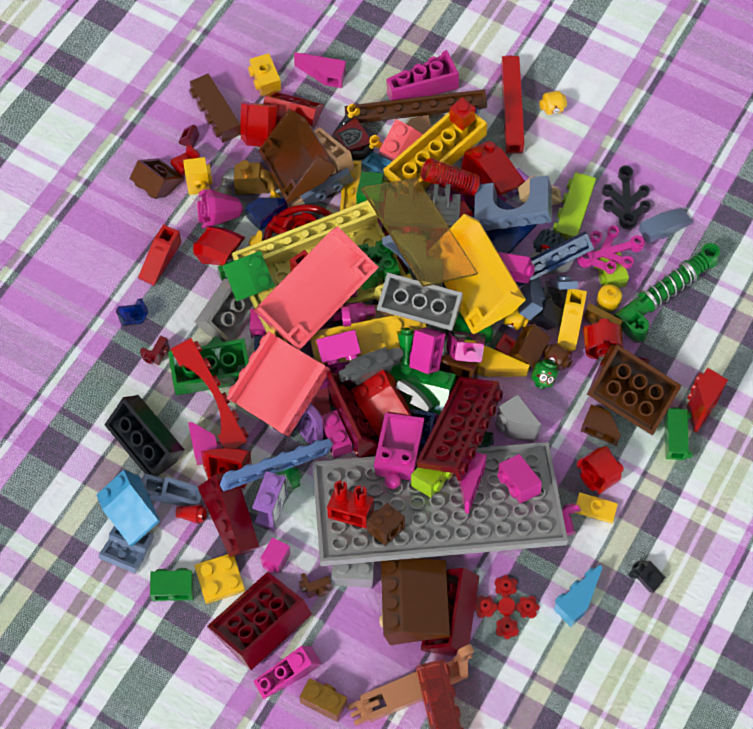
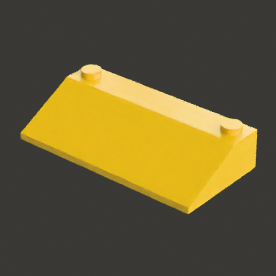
(493, 290)

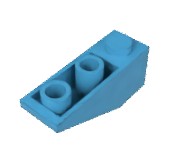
(576, 602)

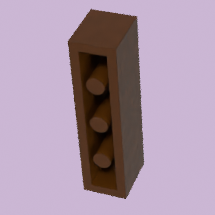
(215, 108)

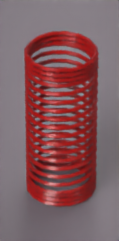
(433, 172)

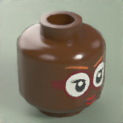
(559, 355)

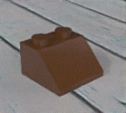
(155, 177)

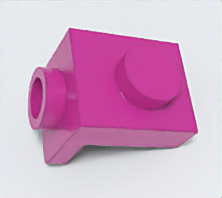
(567, 510)

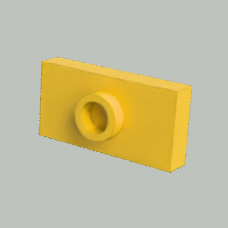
(596, 508)

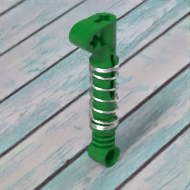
(650, 299)

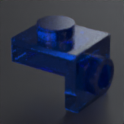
(132, 314)

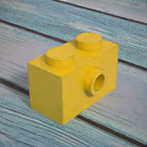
(265, 74)
(197, 175)

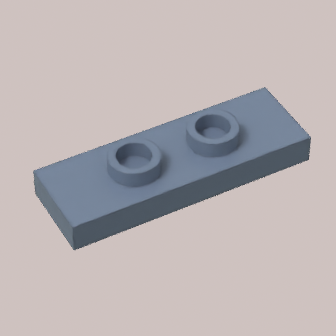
(332, 184)
(564, 282)

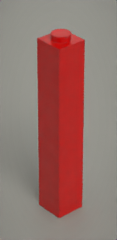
(512, 104)

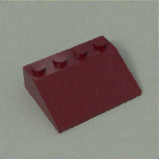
(355, 422)
(260, 620)

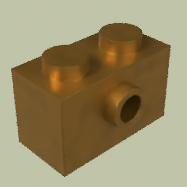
(323, 699)

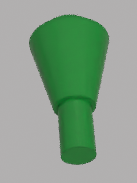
(405, 339)

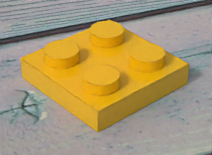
(219, 578)

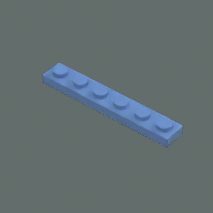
(274, 465)

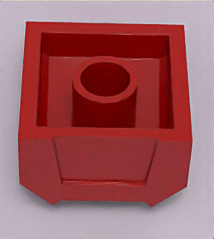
(257, 122)
(216, 245)
(223, 460)

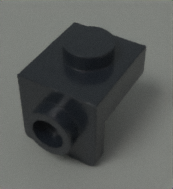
(647, 574)

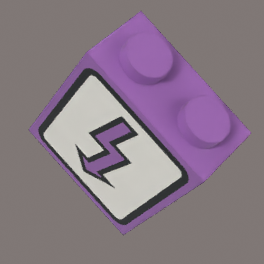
(270, 500)

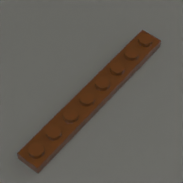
(416, 106)

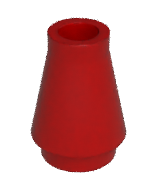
(192, 513)

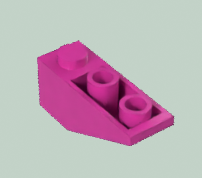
(323, 69)
(287, 671)

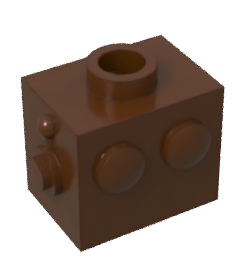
(386, 524)

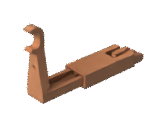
(404, 691)

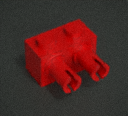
(350, 506)

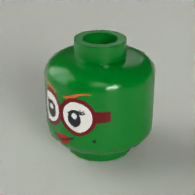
(544, 374)

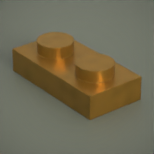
(594, 314)

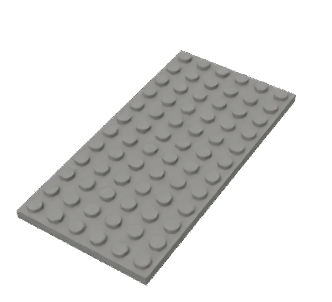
(439, 523)

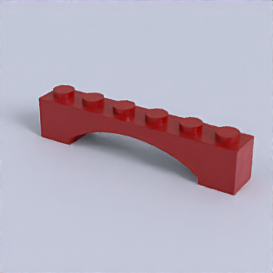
(188, 355)

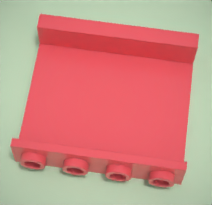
(278, 383)

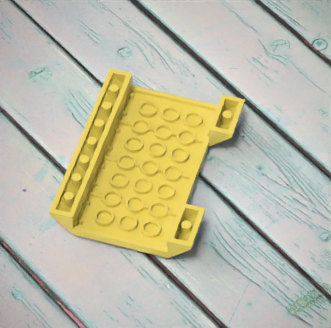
(357, 222)

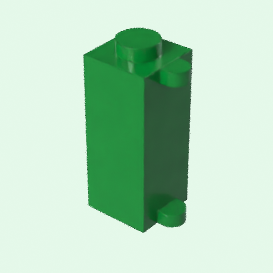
(677, 434)

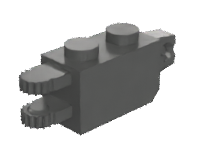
(369, 364)

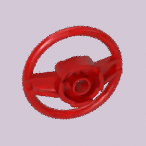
(282, 223)

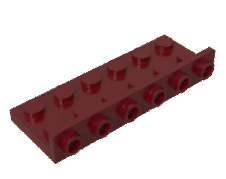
(461, 426)

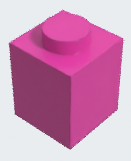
(275, 555)

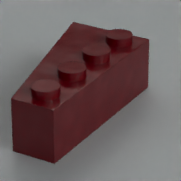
(229, 516)

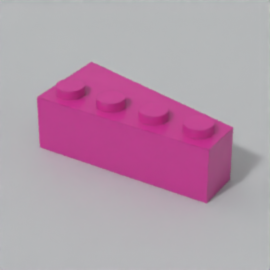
(423, 80)

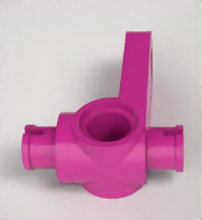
(354, 313)

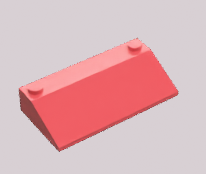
(316, 288)

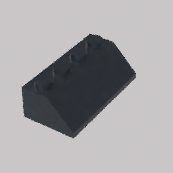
(144, 436)

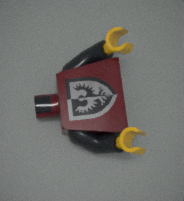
(354, 137)

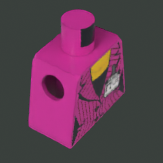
(467, 346)

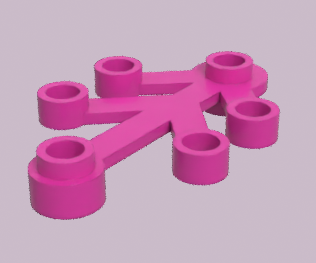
(609, 252)

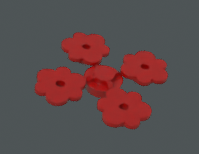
(506, 607)

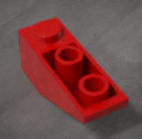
(160, 254)

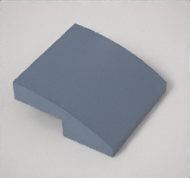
(123, 555)

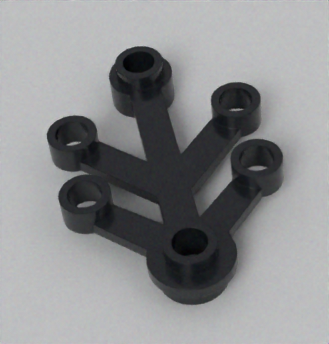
(626, 201)

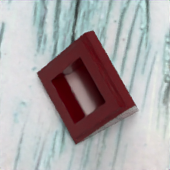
(189, 136)

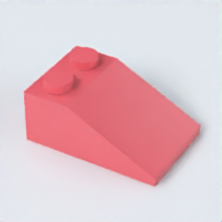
(398, 140)

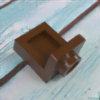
(319, 587)

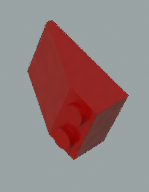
(492, 167)
(380, 396)

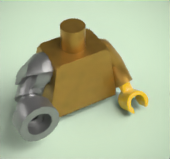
(248, 179)

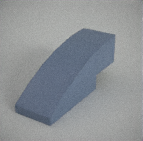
(664, 224)
(534, 297)
(171, 491)

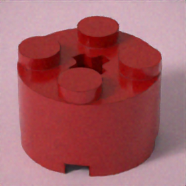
(600, 336)
(600, 469)

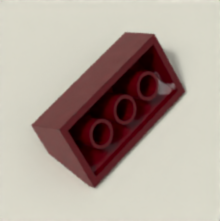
(462, 601)

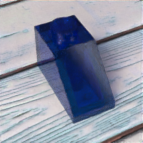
(263, 210)

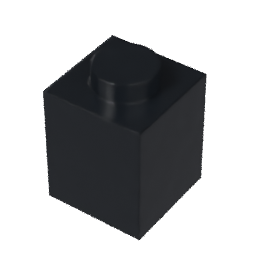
(549, 316)

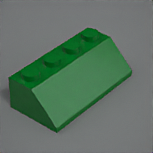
(226, 362)
(434, 386)

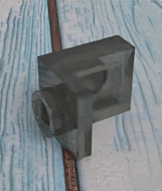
(555, 295)

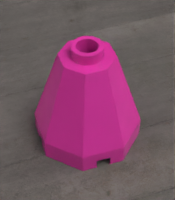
(217, 208)

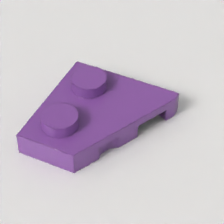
(311, 425)

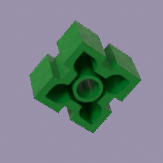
(384, 259)

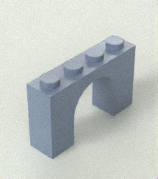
(534, 211)

